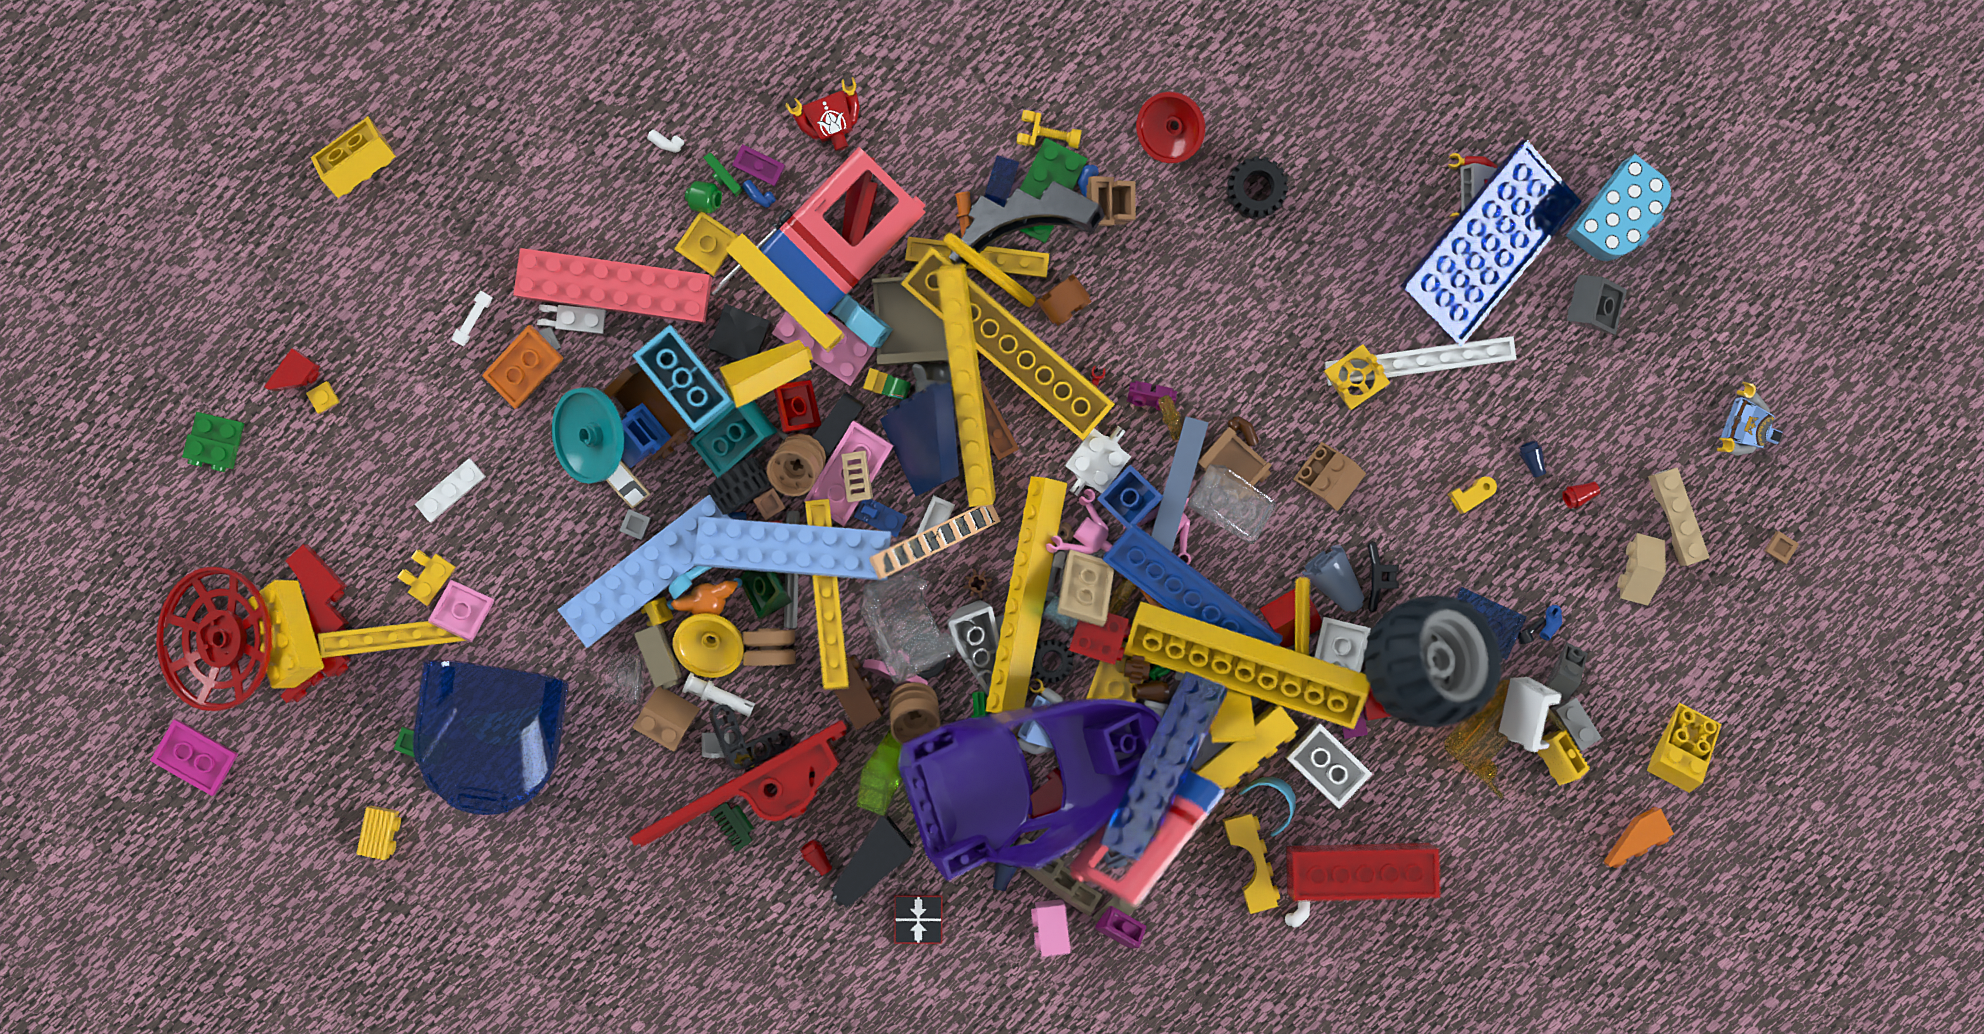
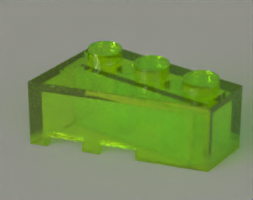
(881, 776)

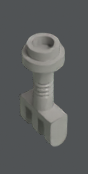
(1058, 561)

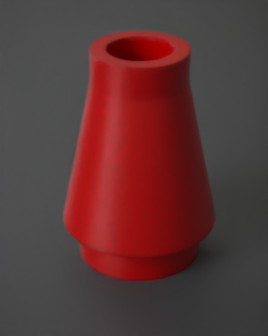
(1579, 494)
(816, 856)

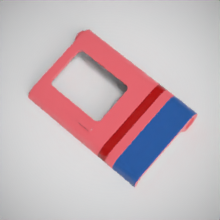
(818, 256)
(1185, 814)

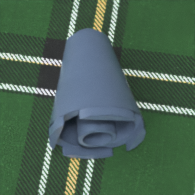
(1335, 578)

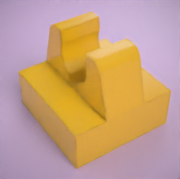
(657, 612)

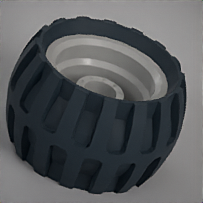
(1433, 661)

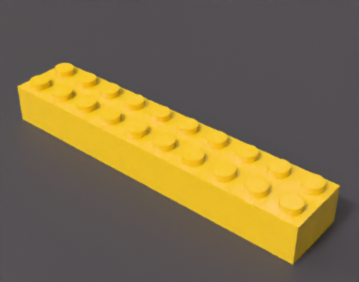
(1018, 351)
(1248, 665)

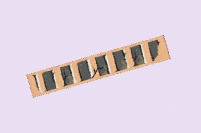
(934, 540)

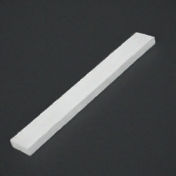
(1435, 358)

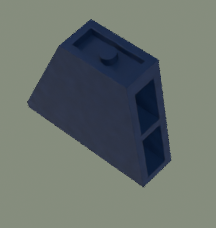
(924, 437)

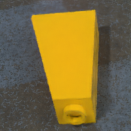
(765, 371)

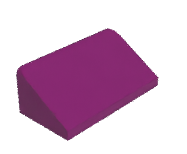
(1121, 928)

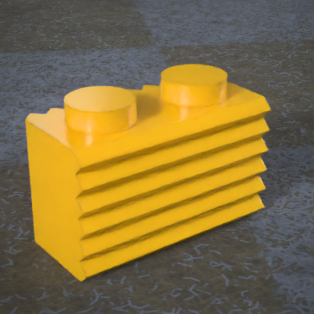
(1563, 757)
(378, 832)

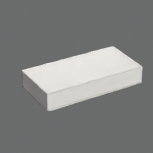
(937, 513)

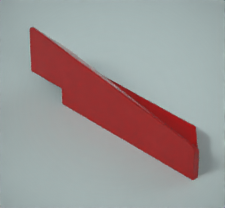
(858, 208)

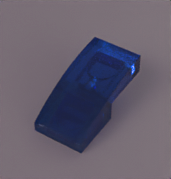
(1001, 180)

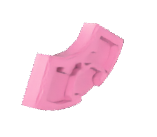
(879, 668)

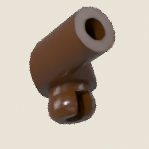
(1245, 427)

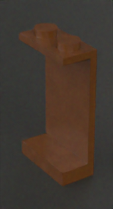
(637, 387)

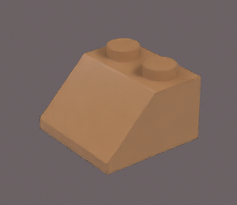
(666, 718)

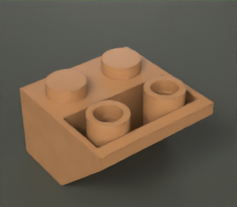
(1329, 476)

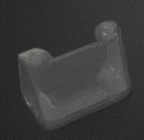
(904, 626)

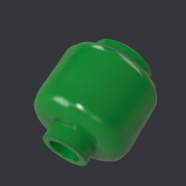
(703, 197)

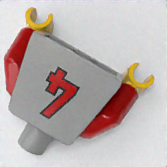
(1473, 175)

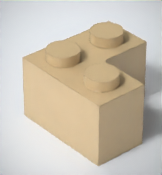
(1643, 570)

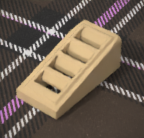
(851, 497)

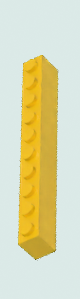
(966, 384)
(1026, 595)

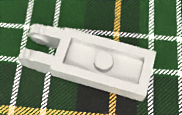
(575, 318)

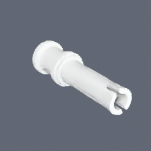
(708, 691)

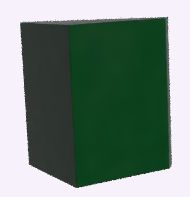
(765, 591)

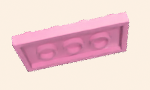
(842, 361)
(831, 480)

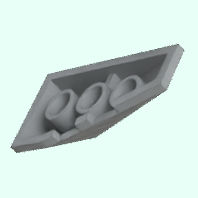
(976, 639)

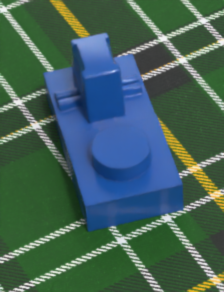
(880, 516)

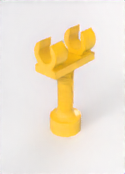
(1072, 137)

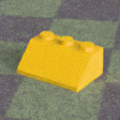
(352, 157)

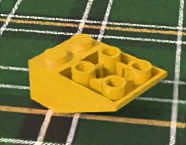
(1685, 749)

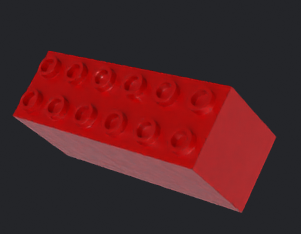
(1362, 871)

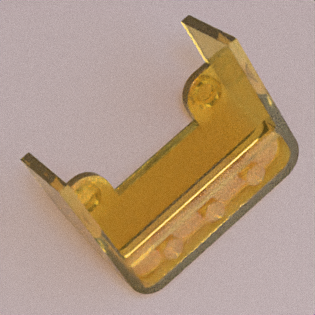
(1479, 739)

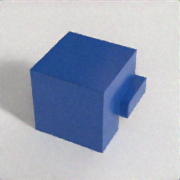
(641, 435)

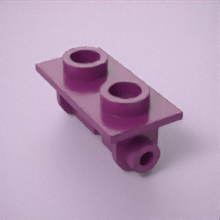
(1140, 394)

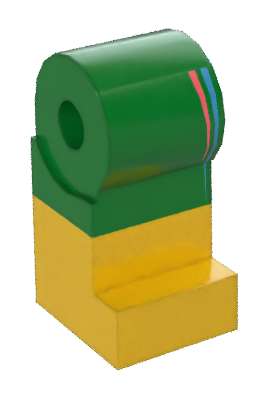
(886, 385)

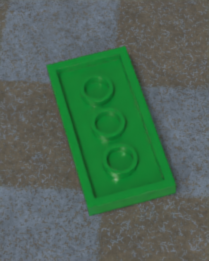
(1050, 164)

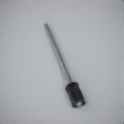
(783, 218)

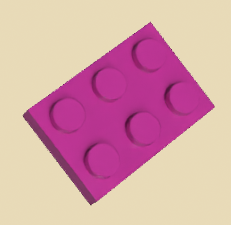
(194, 757)

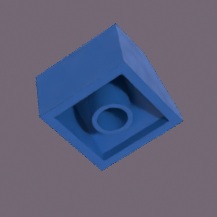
(1130, 497)

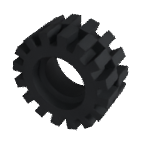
(1065, 666)

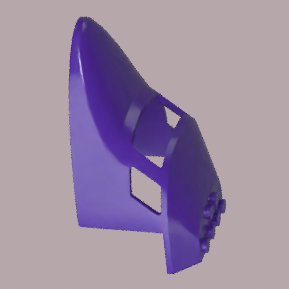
(976, 788)

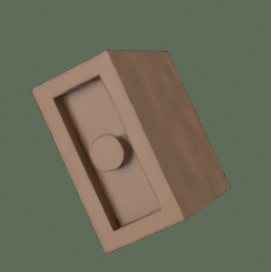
(1236, 456)

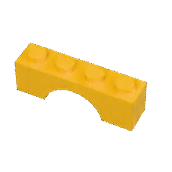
(1259, 892)

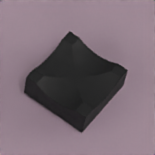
(739, 333)

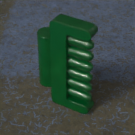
(738, 821)

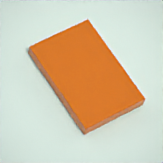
(522, 366)

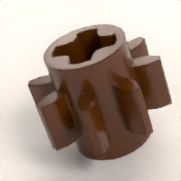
(974, 589)
(1136, 669)

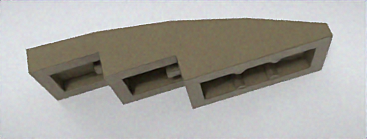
(1059, 881)

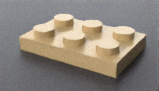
(1085, 588)

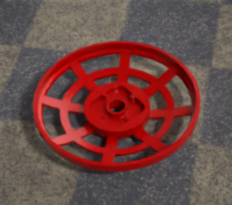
(208, 635)

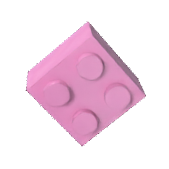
(1052, 927)

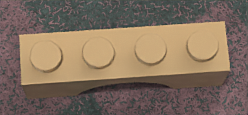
(1675, 502)

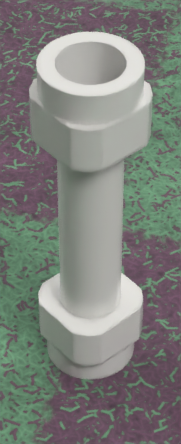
(482, 300)

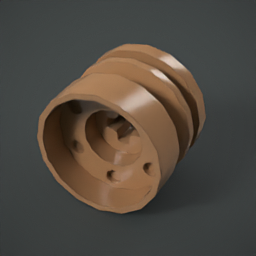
(796, 464)
(913, 711)

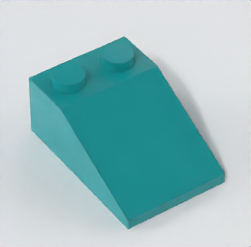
(733, 436)

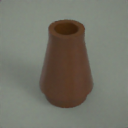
(1152, 691)

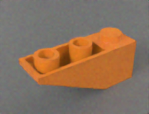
(1643, 832)

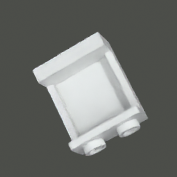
(1526, 712)

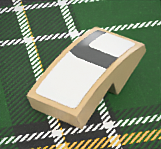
(628, 486)

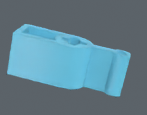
(862, 321)

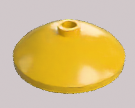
(704, 655)

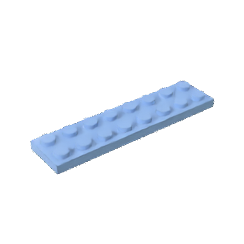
(788, 548)
(638, 576)

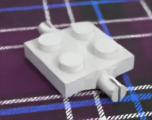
(1097, 461)

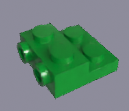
(213, 441)

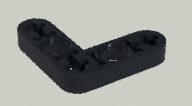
(739, 746)

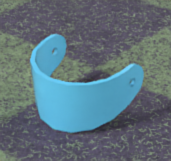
(1283, 787)

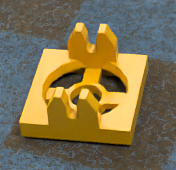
(1363, 354)

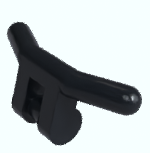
(1376, 576)

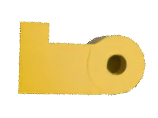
(1480, 491)

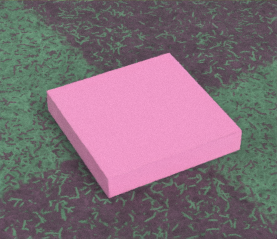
(461, 611)

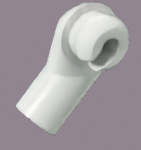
(663, 143)
(1300, 915)

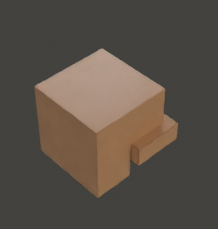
(1115, 199)

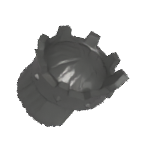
(930, 373)

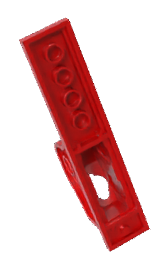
(787, 771)

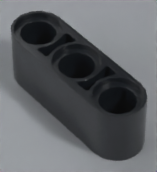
(837, 422)

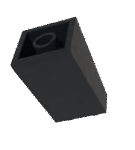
(875, 858)

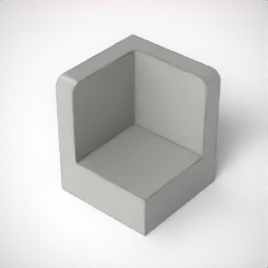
(711, 746)

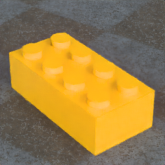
(294, 646)

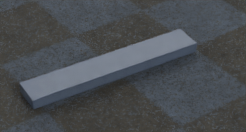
(1179, 481)

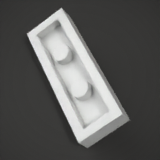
(450, 490)

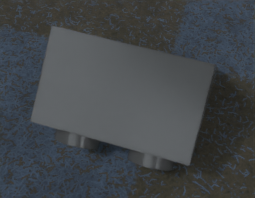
(1596, 304)

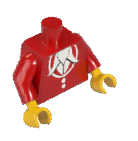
(829, 116)

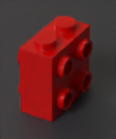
(1102, 641)

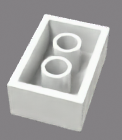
(1328, 765)

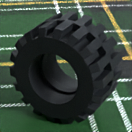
(1271, 173)
(739, 485)

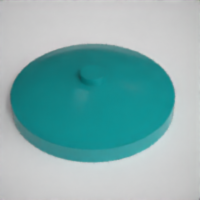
(587, 435)

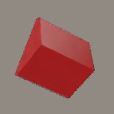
(797, 406)
(1281, 617)

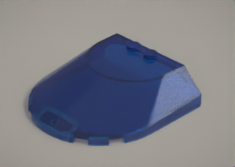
(487, 733)

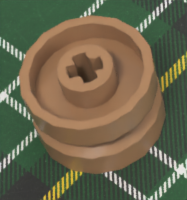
(769, 647)

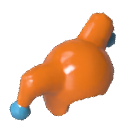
(706, 598)

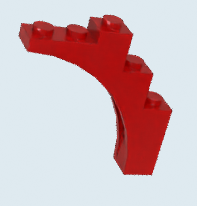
(320, 588)

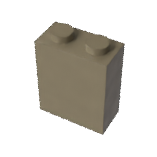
(659, 656)

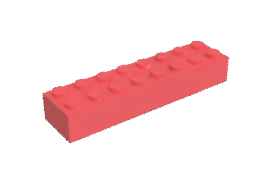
(612, 286)

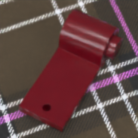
(1047, 797)

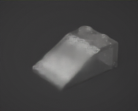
(1232, 503)

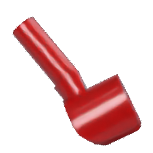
(1095, 379)

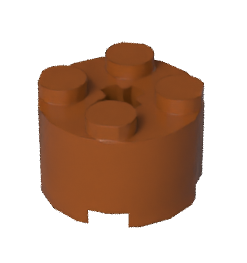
(1063, 299)

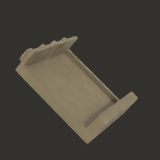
(917, 330)

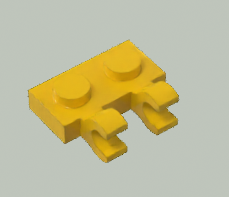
(432, 578)

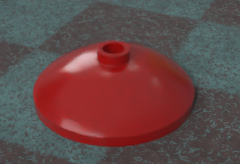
(1157, 132)

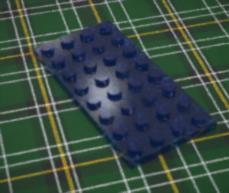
(1491, 243)

